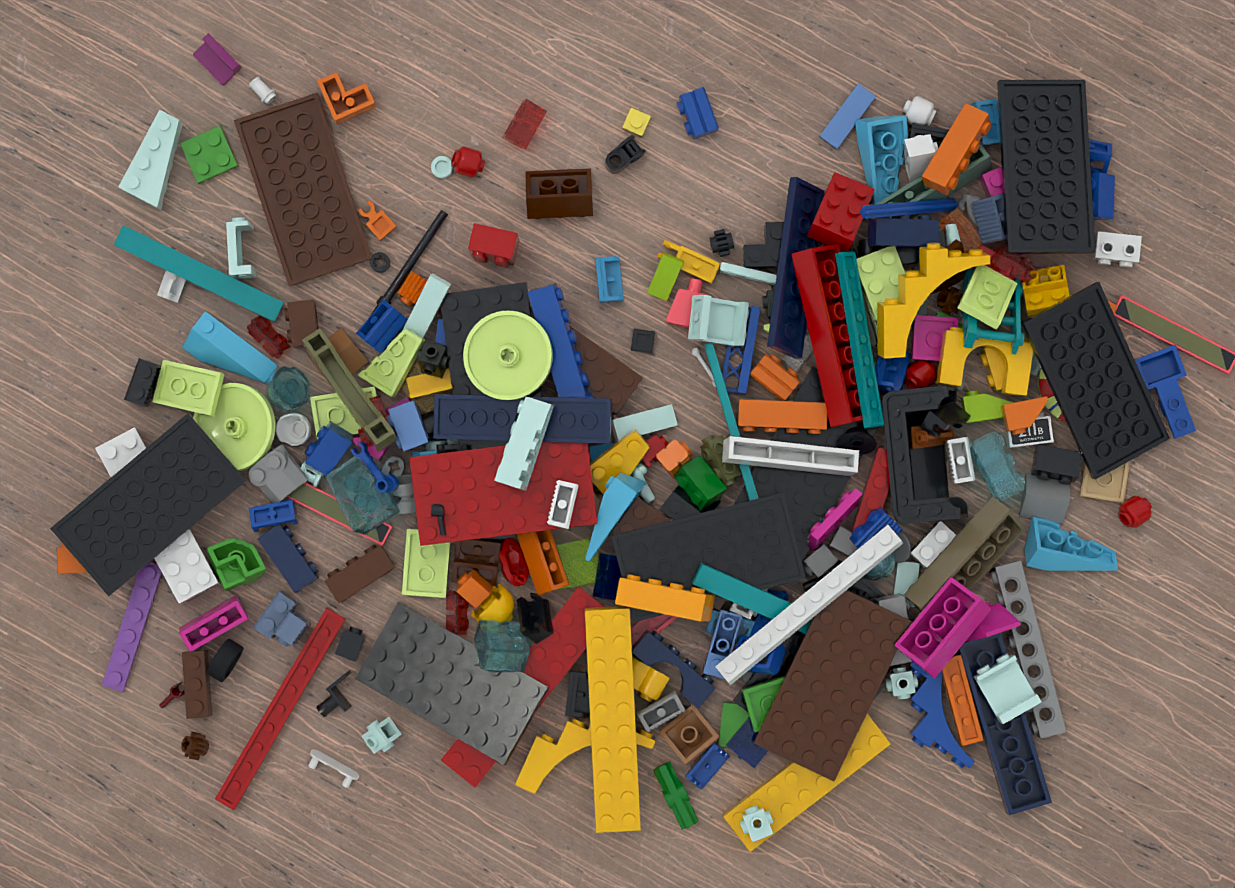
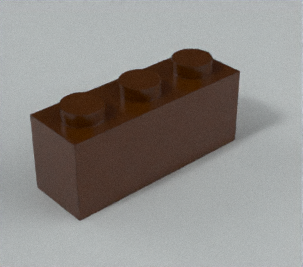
(359, 573)
(196, 684)

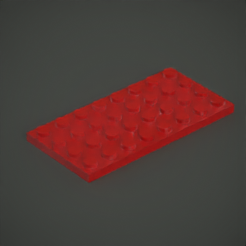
(486, 508)

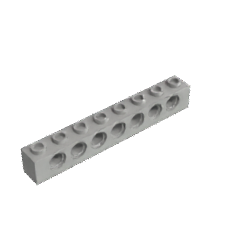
(1014, 570)

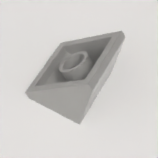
(1044, 499)

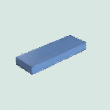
(845, 117)

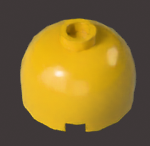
(496, 606)

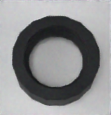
(225, 660)

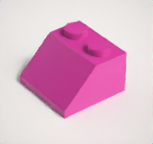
(996, 621)

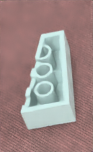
(152, 164)
(524, 443)

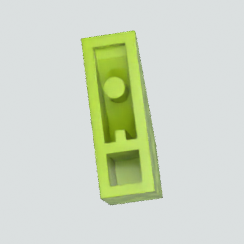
(982, 406)

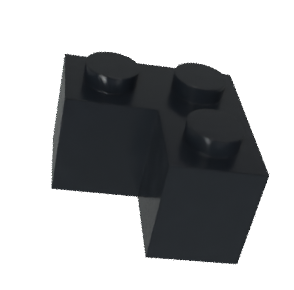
(765, 255)

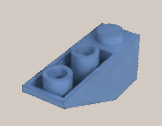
(722, 641)

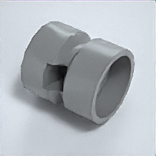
(405, 495)

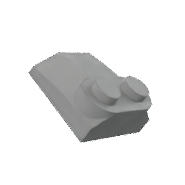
(277, 474)

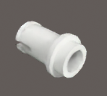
(262, 90)

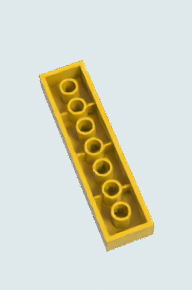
(797, 788)

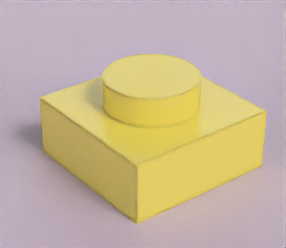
(636, 122)

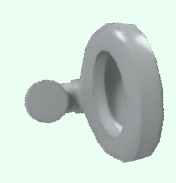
(968, 199)

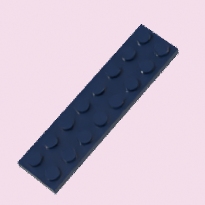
(787, 316)
(492, 419)

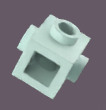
(894, 678)
(381, 735)
(756, 831)

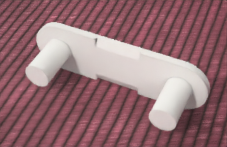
(327, 760)

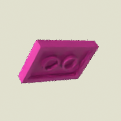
(833, 519)

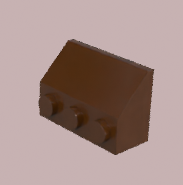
(559, 193)

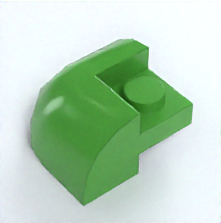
(235, 563)

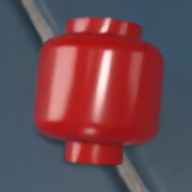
(467, 162)
(921, 374)
(1135, 511)

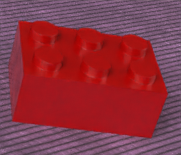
(838, 212)
(493, 245)

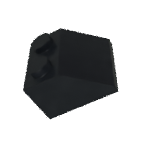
(680, 505)

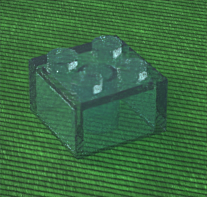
(501, 646)

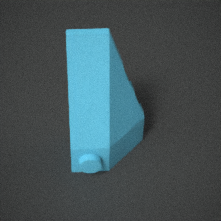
(881, 152)
(221, 347)
(616, 500)
(1058, 550)

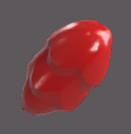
(513, 562)

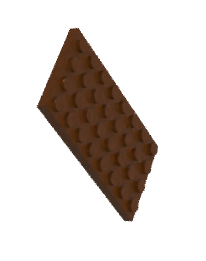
(303, 189)
(832, 683)

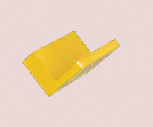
(427, 385)

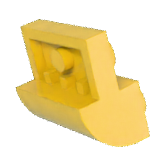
(1045, 288)

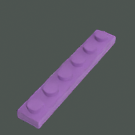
(132, 627)

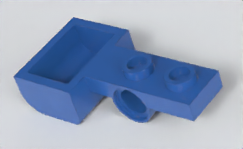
(1161, 372)
(773, 661)

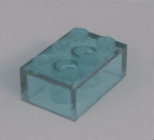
(996, 466)
(358, 497)

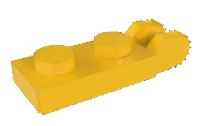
(694, 263)

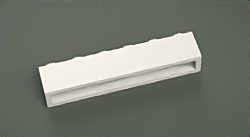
(790, 456)

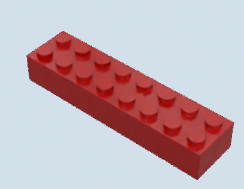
(828, 331)

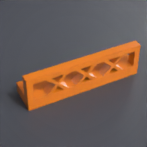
(961, 701)

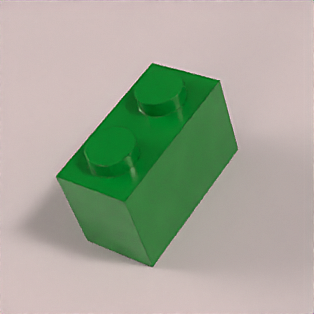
(700, 483)

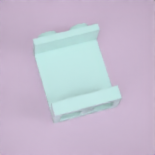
(1006, 688)

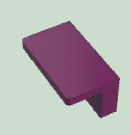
(216, 60)

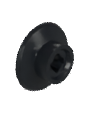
(857, 439)

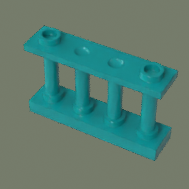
(972, 332)

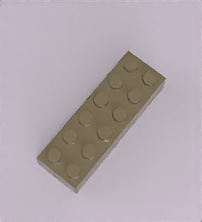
(969, 553)

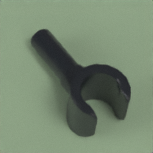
(438, 511)

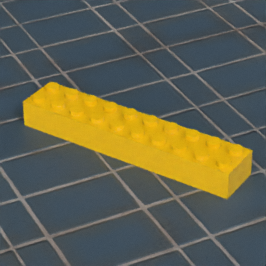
(612, 719)

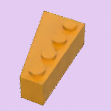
(665, 599)

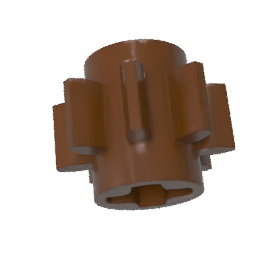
(949, 300)
(195, 745)

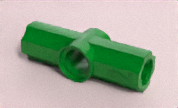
(675, 795)

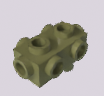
(712, 453)

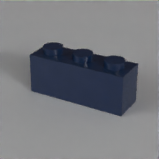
(903, 231)
(289, 557)

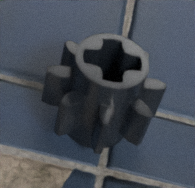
(721, 242)

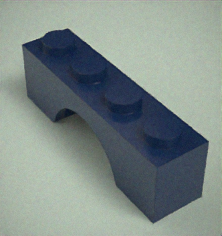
(694, 686)

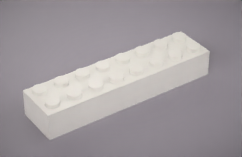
(183, 560)

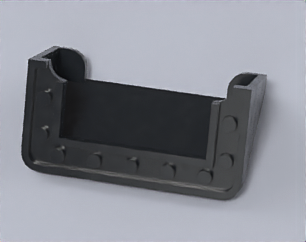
(918, 474)

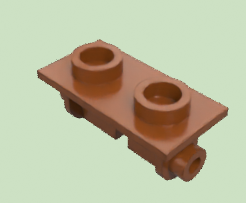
(923, 438)

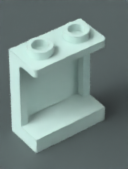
(234, 243)
(718, 321)

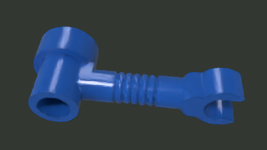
(384, 483)

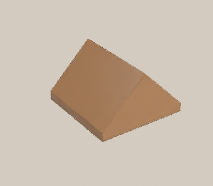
(347, 350)
(689, 734)

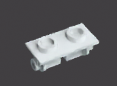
(171, 287)

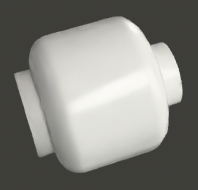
(919, 111)

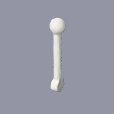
(696, 352)

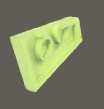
(394, 364)

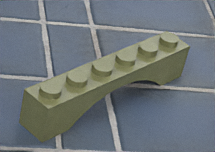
(348, 390)

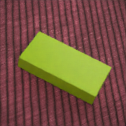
(665, 276)

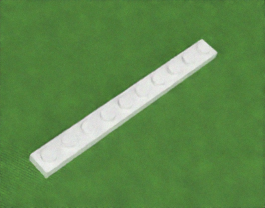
(809, 604)

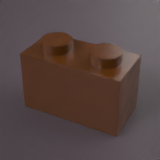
(302, 321)

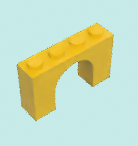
(953, 358)

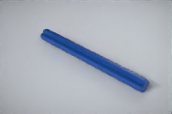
(908, 208)

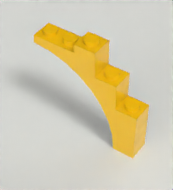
(897, 315)
(546, 753)

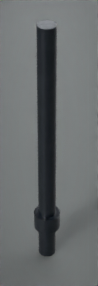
(413, 258)

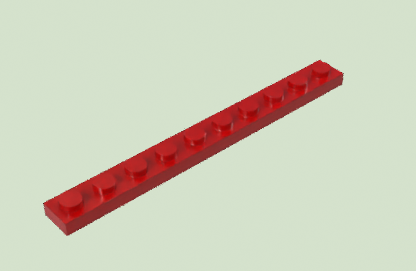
(280, 708)

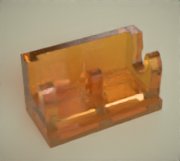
(968, 235)

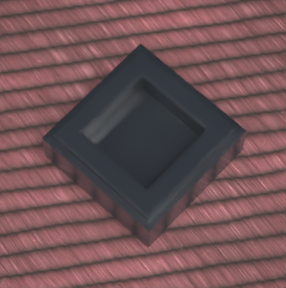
(643, 341)

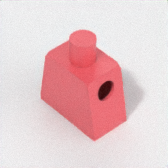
(681, 307)

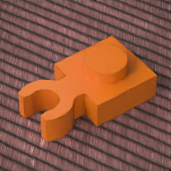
(379, 222)

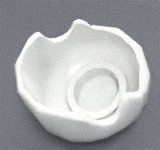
(293, 429)

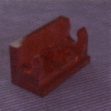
(524, 124)

